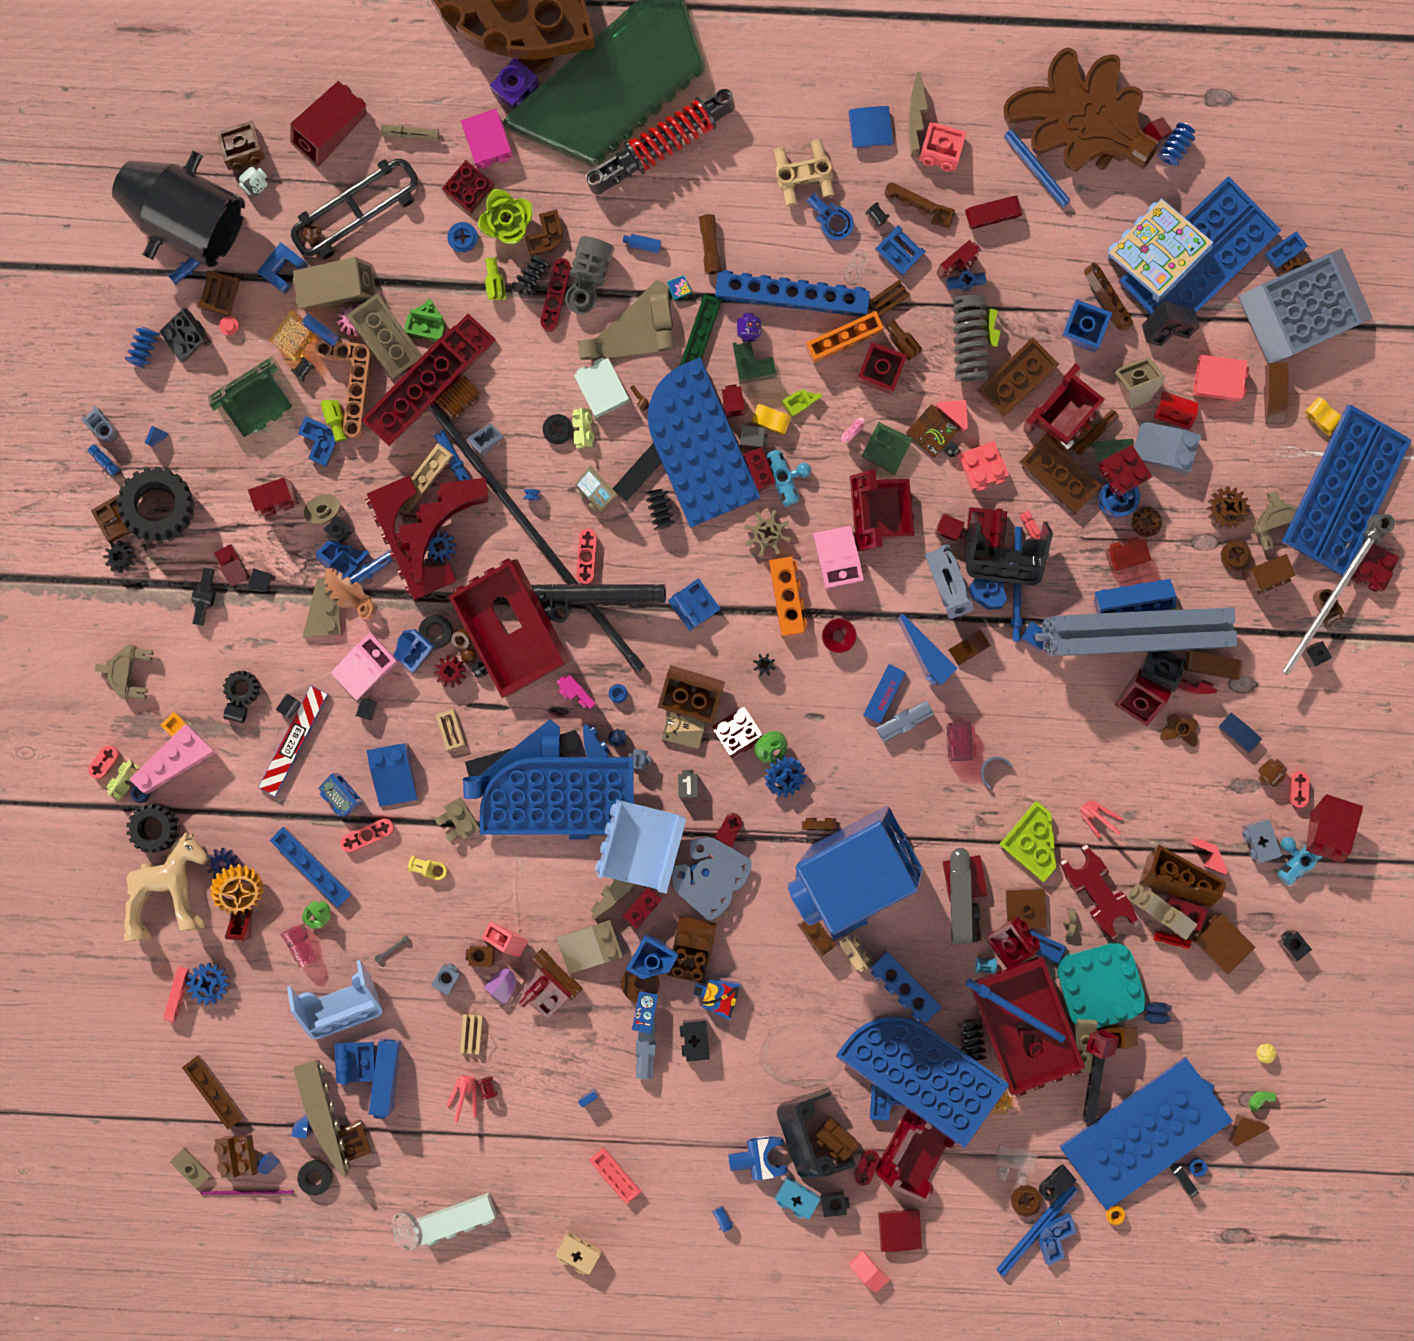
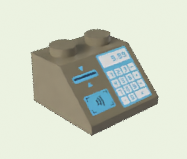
(596, 490)

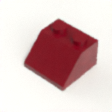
(1143, 699)

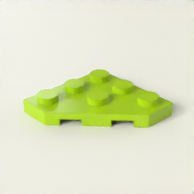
(1033, 841)

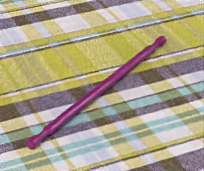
(247, 1192)

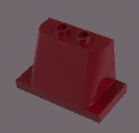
(1066, 408)
(880, 509)

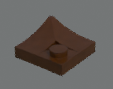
(110, 520)

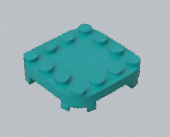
(1101, 984)

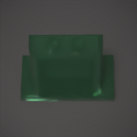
(252, 398)

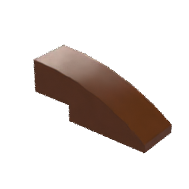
(1276, 393)

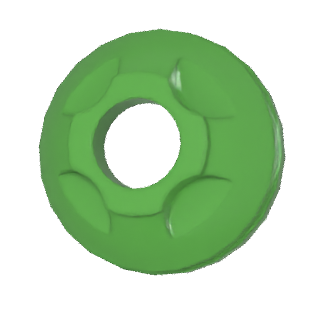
(768, 744)

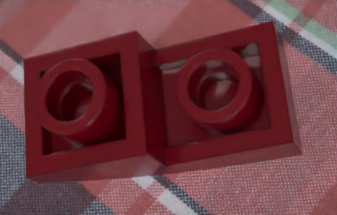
(1199, 688)

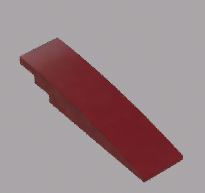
(428, 379)

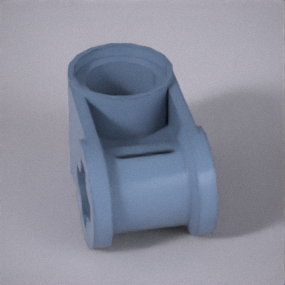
(98, 422)

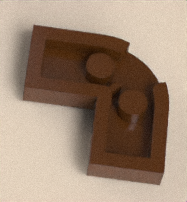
(549, 238)

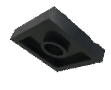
(1163, 669)

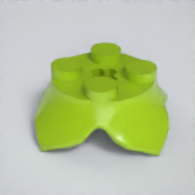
(499, 205)

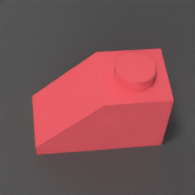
(505, 939)

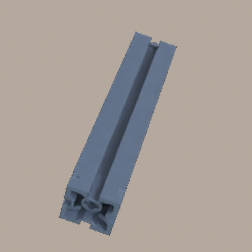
(1138, 632)

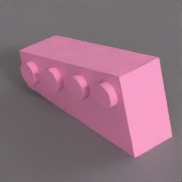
(173, 759)

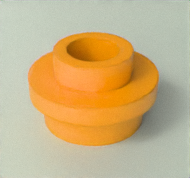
(1119, 1219)

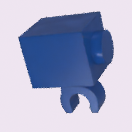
(1029, 636)

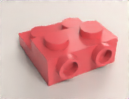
(942, 146)
(983, 466)

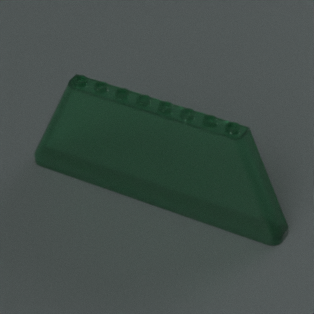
(614, 85)

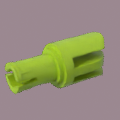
(494, 281)
(334, 418)

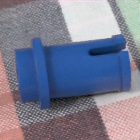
(722, 1219)

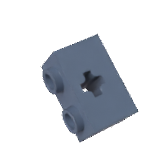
(1269, 847)

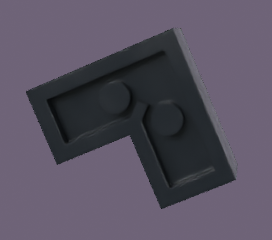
(1170, 320)

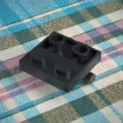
(184, 335)

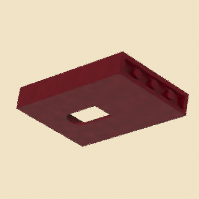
(525, 653)
(1031, 990)

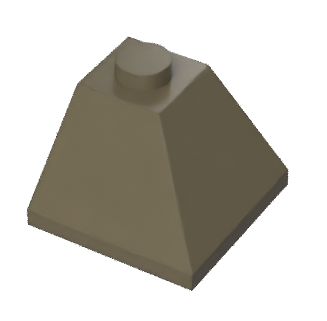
(1139, 381)

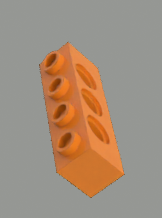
(844, 337)
(777, 567)

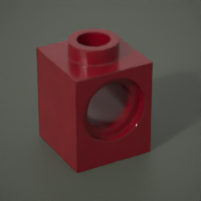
(950, 528)
(1102, 1044)

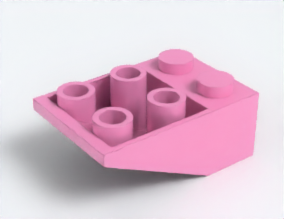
(838, 557)
(364, 666)

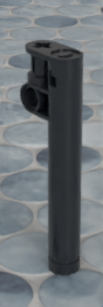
(562, 595)

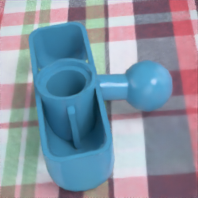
(780, 467)
(1297, 869)

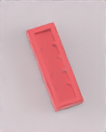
(615, 1175)

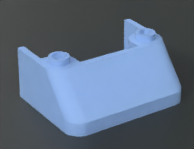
(339, 1009)

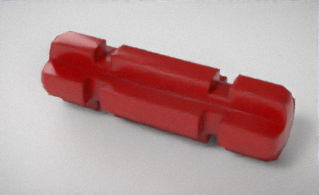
(1172, 939)

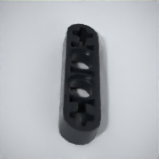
(1093, 1090)

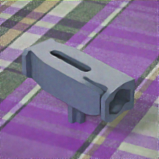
(949, 582)

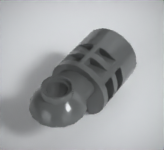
(589, 272)

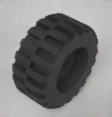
(155, 480)

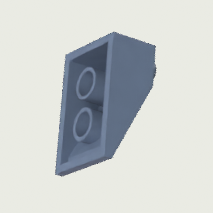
(1167, 447)

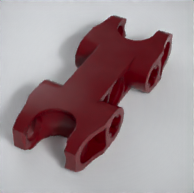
(1107, 905)

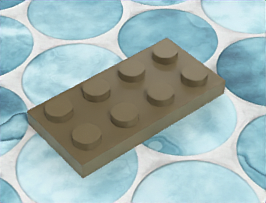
(384, 336)

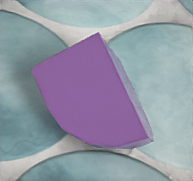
(502, 985)

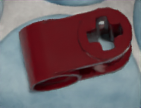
(726, 833)

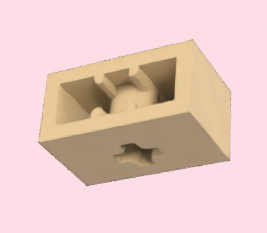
(570, 1246)

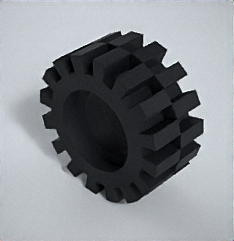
(230, 683)

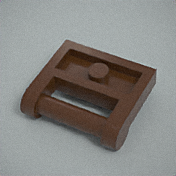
(223, 296)
(356, 1146)

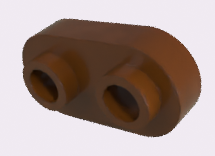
(812, 824)

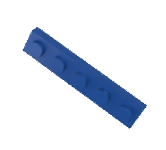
(310, 866)

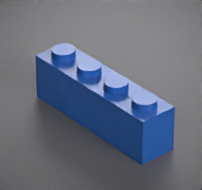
(1136, 598)

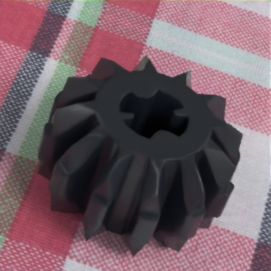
(125, 551)

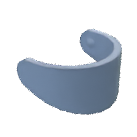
(985, 763)

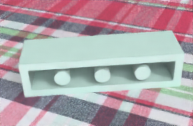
(457, 1218)

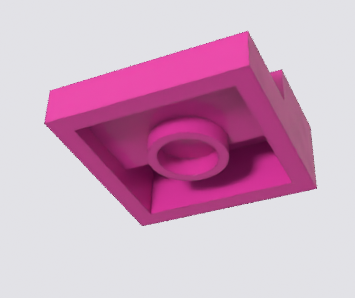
(572, 689)

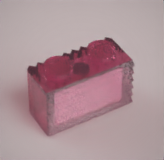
(960, 741)

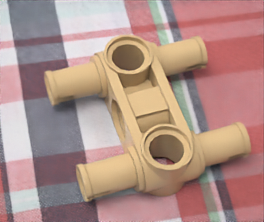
(804, 172)

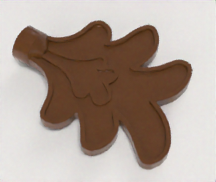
(1083, 115)

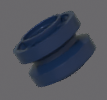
(1158, 1012)

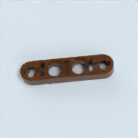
(1108, 296)

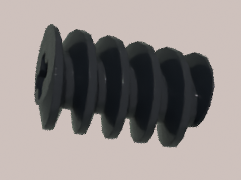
(530, 275)
(660, 509)
(972, 1039)

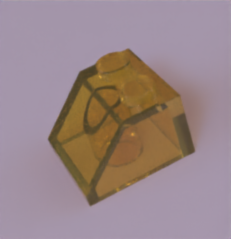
(292, 336)

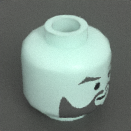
(253, 181)

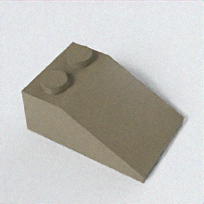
(590, 946)

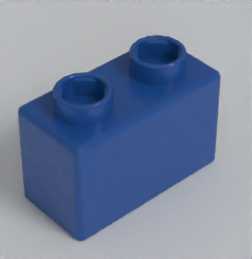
(855, 872)

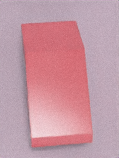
(1214, 860)

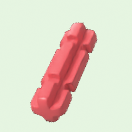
(1030, 525)

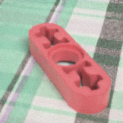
(590, 571)
(351, 836)
(176, 994)

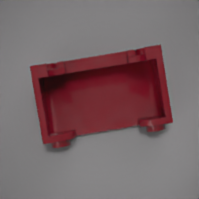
(913, 1156)

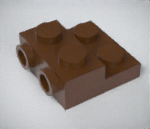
(240, 146)
(236, 1156)

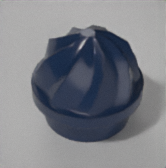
(617, 737)

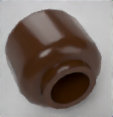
(1272, 772)

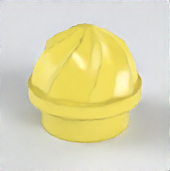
(1266, 1053)

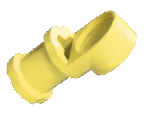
(427, 867)

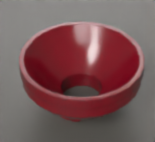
(846, 628)

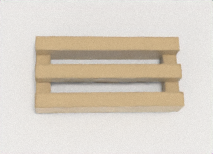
(443, 732)
(463, 1035)

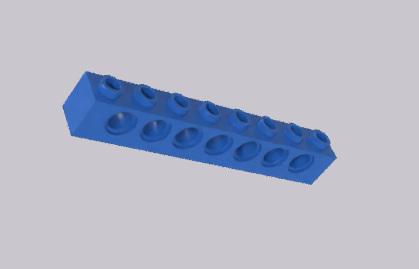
(782, 299)

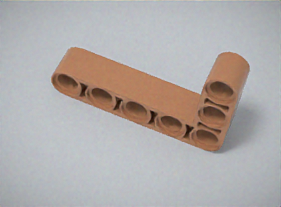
(354, 382)

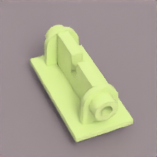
(584, 437)
(118, 784)

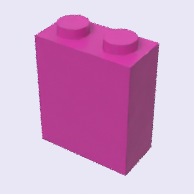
(486, 139)

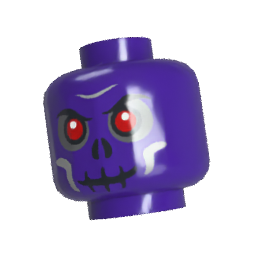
(749, 327)

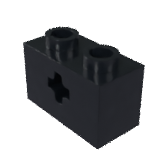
(697, 1051)

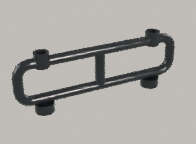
(325, 248)

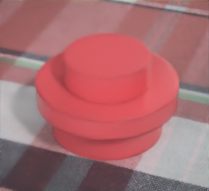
(229, 325)

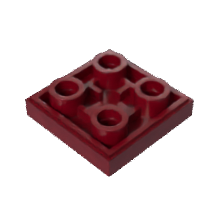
(468, 186)

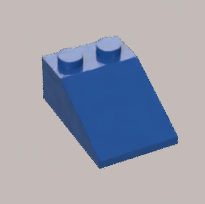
(392, 774)

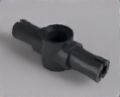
(203, 596)

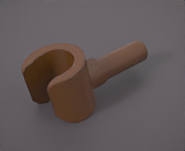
(643, 402)

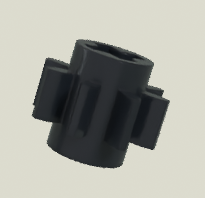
(762, 670)

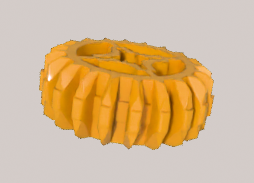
(228, 883)

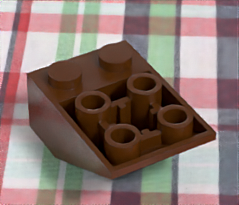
(694, 945)

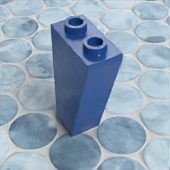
(384, 1078)

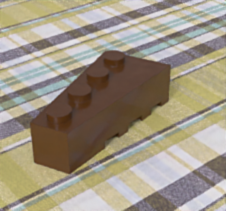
(1181, 878)

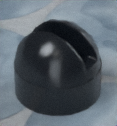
(951, 449)
(479, 670)

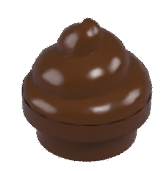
(312, 234)

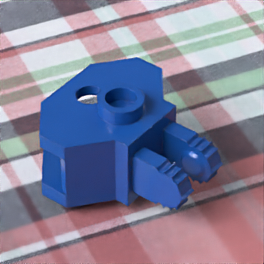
(992, 590)

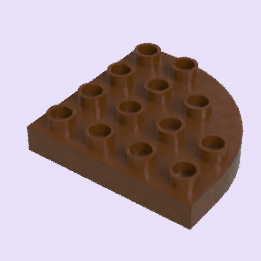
(520, 26)

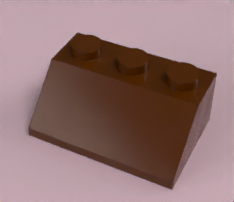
(691, 694)

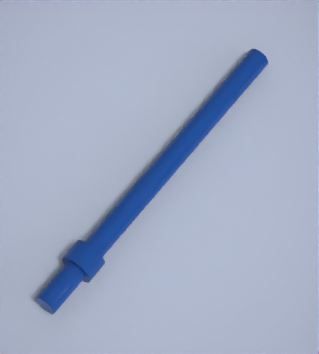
(1017, 621)
(985, 992)

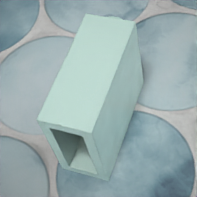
(601, 387)

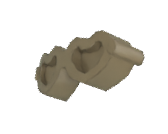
(1072, 923)

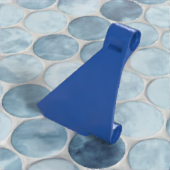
(540, 743)

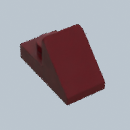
(231, 565)

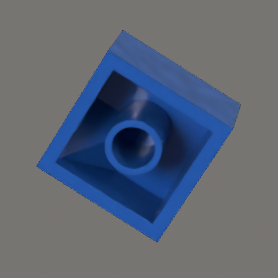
(1086, 325)

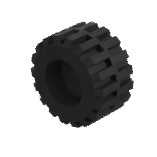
(137, 828)

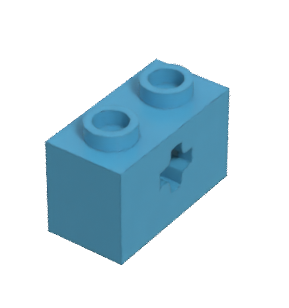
(808, 1198)

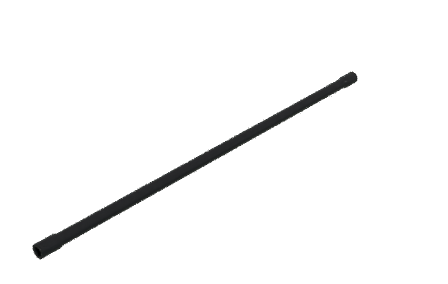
(630, 656)

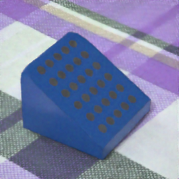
(267, 1163)

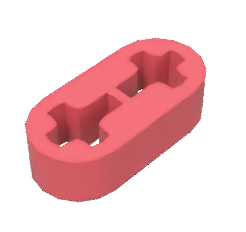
(100, 758)
(1294, 788)

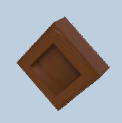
(942, 216)

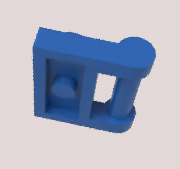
(896, 255)

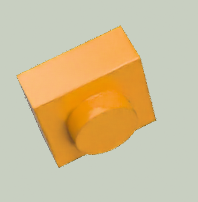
(173, 724)

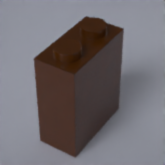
(1223, 943)

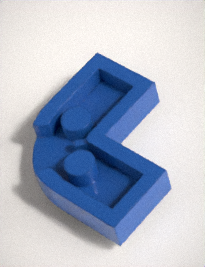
(323, 438)
(1052, 1235)

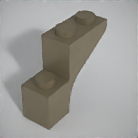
(1161, 911)

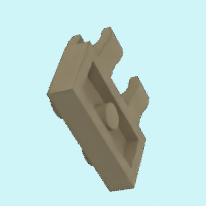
(462, 819)

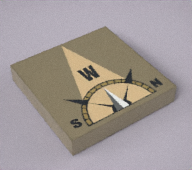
(683, 730)

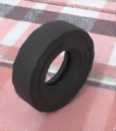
(444, 623)
(309, 1188)

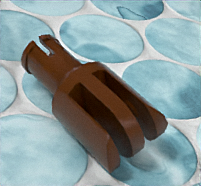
(904, 341)

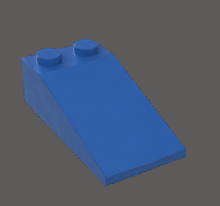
(931, 659)

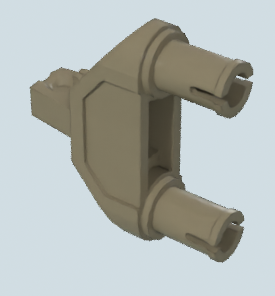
(1274, 515)
(120, 668)

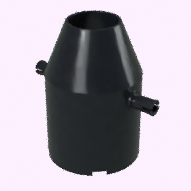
(179, 208)

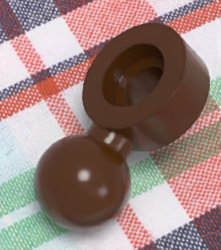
(468, 655)

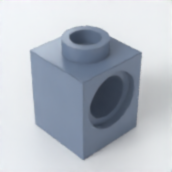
(443, 986)

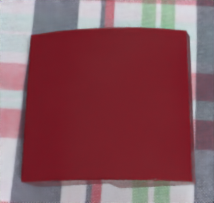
(978, 883)
(900, 1230)

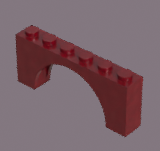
(386, 505)

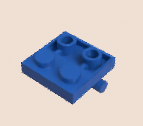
(694, 604)
(354, 1062)

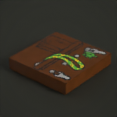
(932, 430)

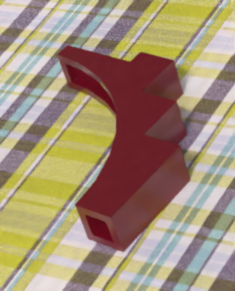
(451, 500)

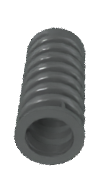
(969, 301)

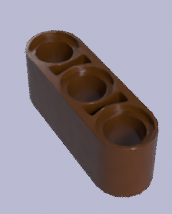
(1213, 665)

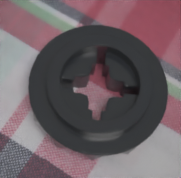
(548, 430)

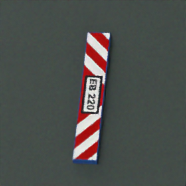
(293, 740)

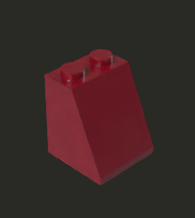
(1333, 828)

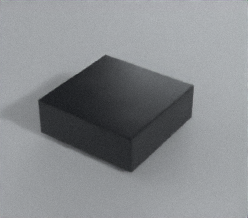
(260, 580)

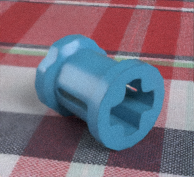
(985, 965)

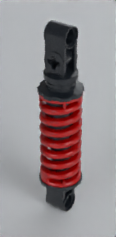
(661, 140)

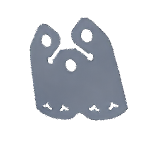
(718, 884)

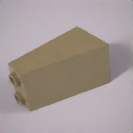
(334, 284)

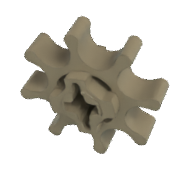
(770, 524)

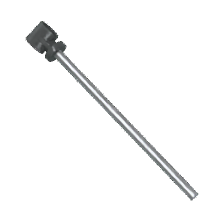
(1377, 527)

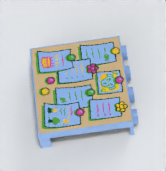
(1160, 249)

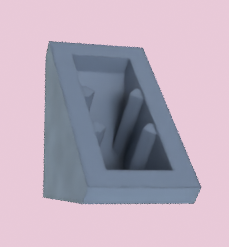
(485, 439)

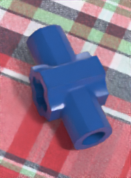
(975, 280)

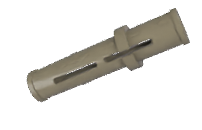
(423, 133)

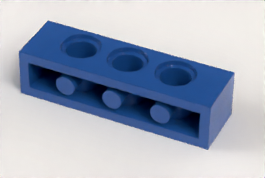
(929, 1006)

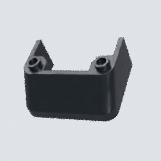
(1004, 564)
(791, 1119)

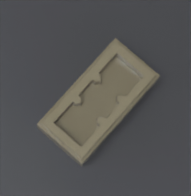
(190, 1168)

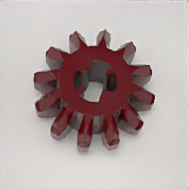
(446, 677)

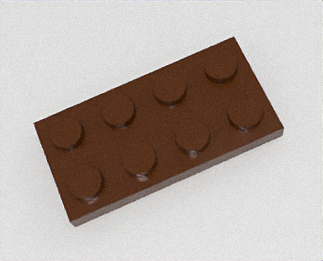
(1018, 377)
(1060, 474)

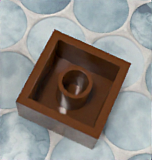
(1273, 572)

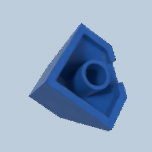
(652, 958)

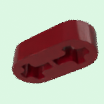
(862, 1165)

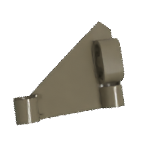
(638, 331)

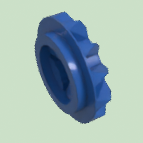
(455, 232)

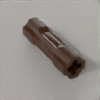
(708, 229)
(544, 960)

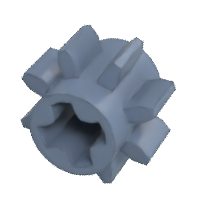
(640, 759)

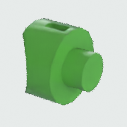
(319, 911)

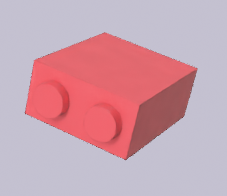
(1220, 378)

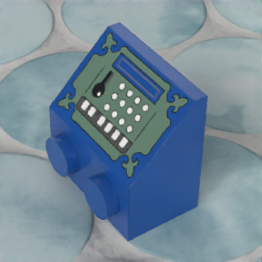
(340, 795)

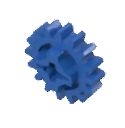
(785, 776)
(205, 976)

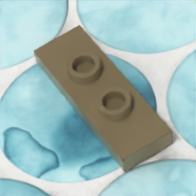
(1082, 1035)

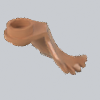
(349, 594)

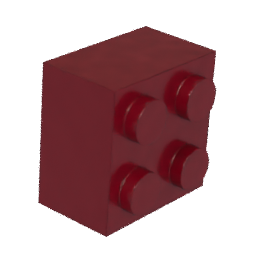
(881, 368)
(273, 497)

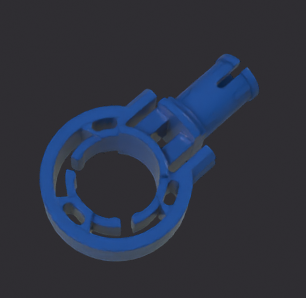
(824, 219)

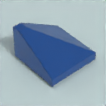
(155, 436)

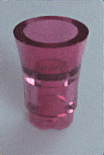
(299, 944)

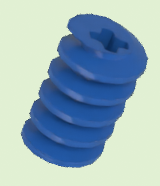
(1176, 143)
(142, 346)

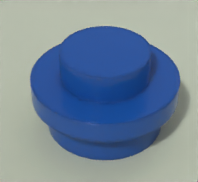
(618, 693)

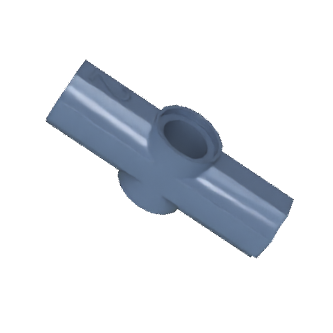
(904, 721)
(645, 1054)

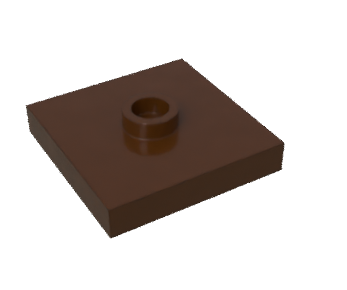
(1027, 905)

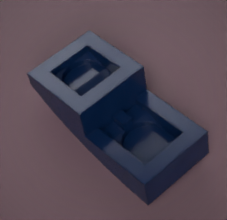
(1240, 733)

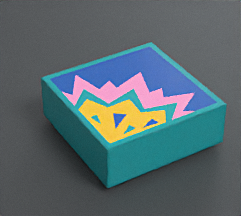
(678, 287)

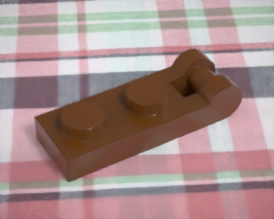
(910, 198)

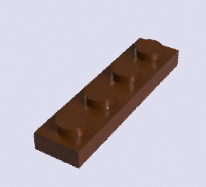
(213, 1092)

